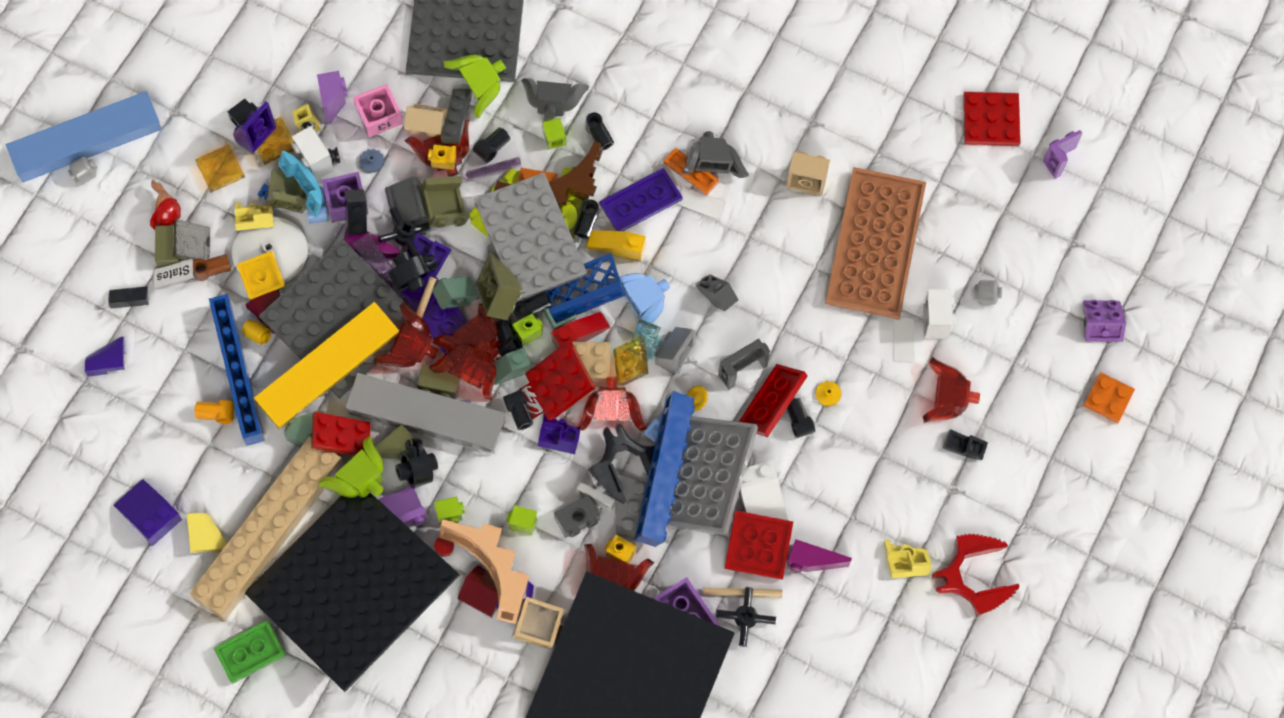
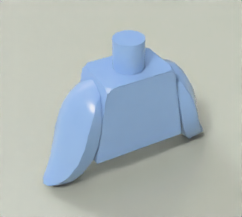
(643, 294)

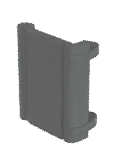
(407, 199)

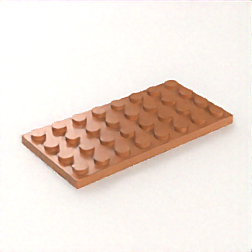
(876, 243)

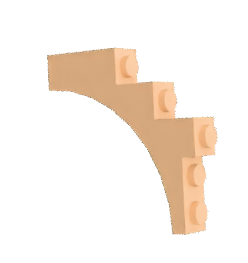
(499, 561)

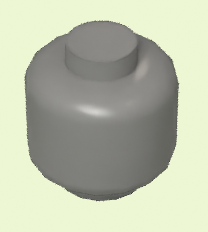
(83, 170)
(987, 292)

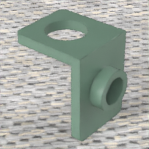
(554, 326)

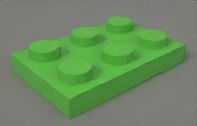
(249, 652)

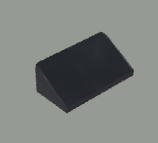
(128, 297)

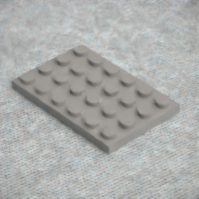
(531, 235)
(711, 474)

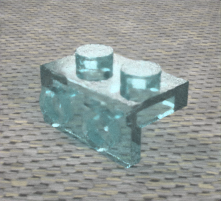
(650, 334)

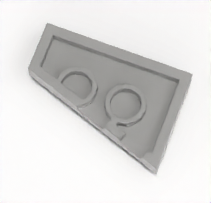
(628, 515)

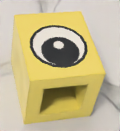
(306, 117)

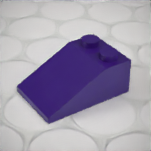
(256, 128)
(148, 512)

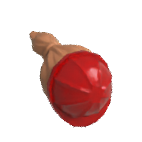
(166, 207)

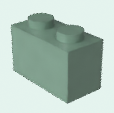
(455, 292)

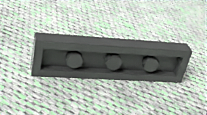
(456, 116)

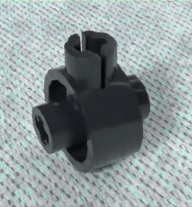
(411, 271)
(416, 464)

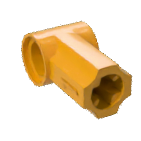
(220, 412)

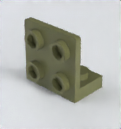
(285, 193)

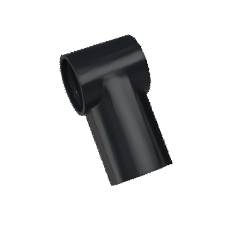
(599, 132)
(488, 147)
(587, 220)
(534, 304)
(508, 340)
(516, 404)
(800, 421)

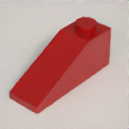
(580, 330)

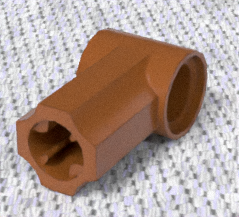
(212, 267)

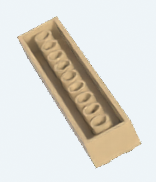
(265, 530)

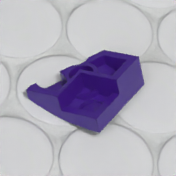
(106, 359)
(558, 436)

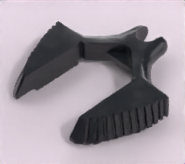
(605, 472)

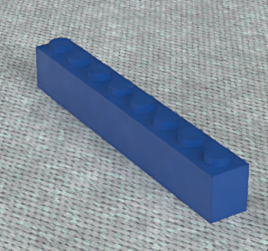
(236, 369)
(664, 469)

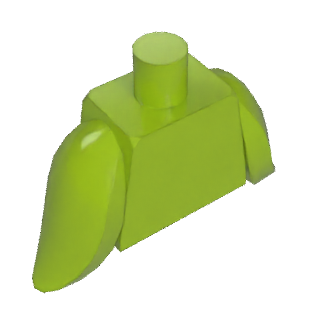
(481, 78)
(359, 475)

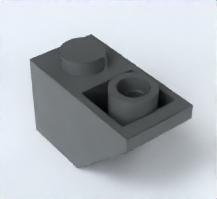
(717, 292)

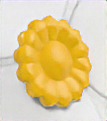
(828, 393)
(700, 396)

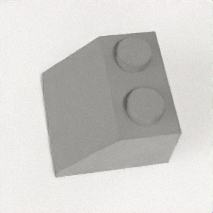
(676, 349)

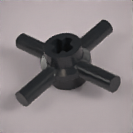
(403, 232)
(752, 613)

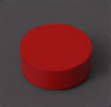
(443, 547)

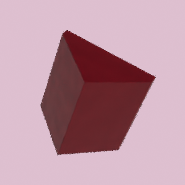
(479, 591)

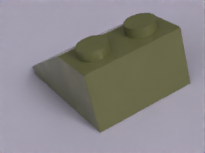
(498, 288)

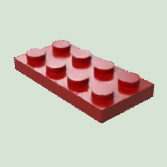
(773, 398)

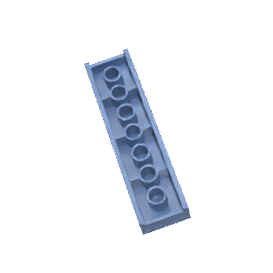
(83, 136)

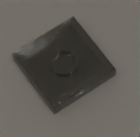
(190, 240)

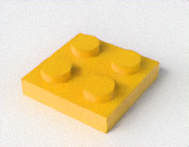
(261, 275)

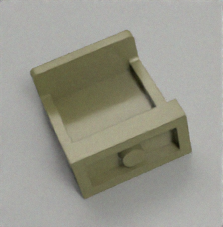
(444, 201)

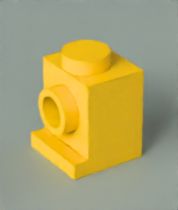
(444, 162)

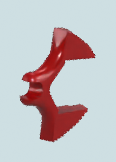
(967, 547)

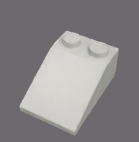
(761, 491)

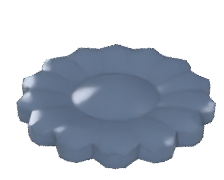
(371, 160)

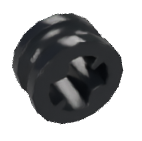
(334, 155)

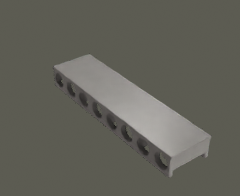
(425, 413)

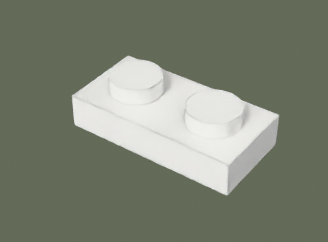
(601, 499)

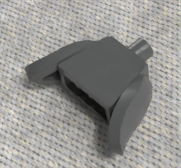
(553, 98)
(715, 156)

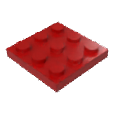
(991, 118)
(560, 380)
(759, 545)

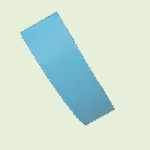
(293, 167)

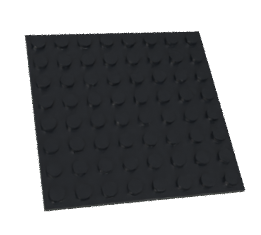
(351, 586)
(629, 658)

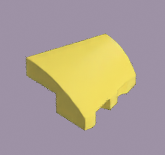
(253, 216)
(204, 534)
(906, 560)

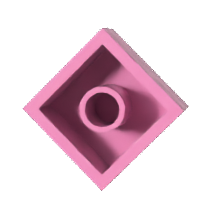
(378, 110)

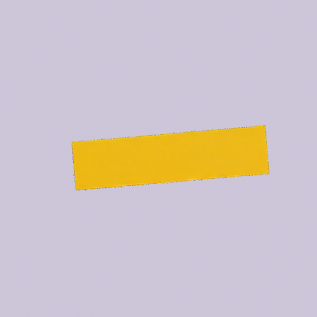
(326, 365)

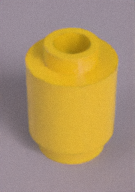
(256, 332)

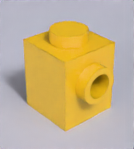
(620, 549)

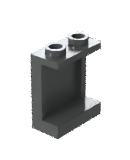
(742, 358)

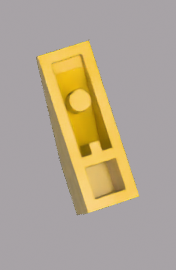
(618, 243)

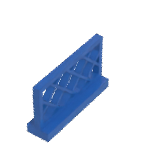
(588, 300)

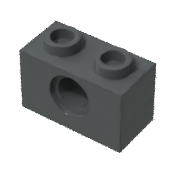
(583, 507)

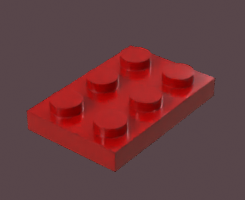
(338, 433)

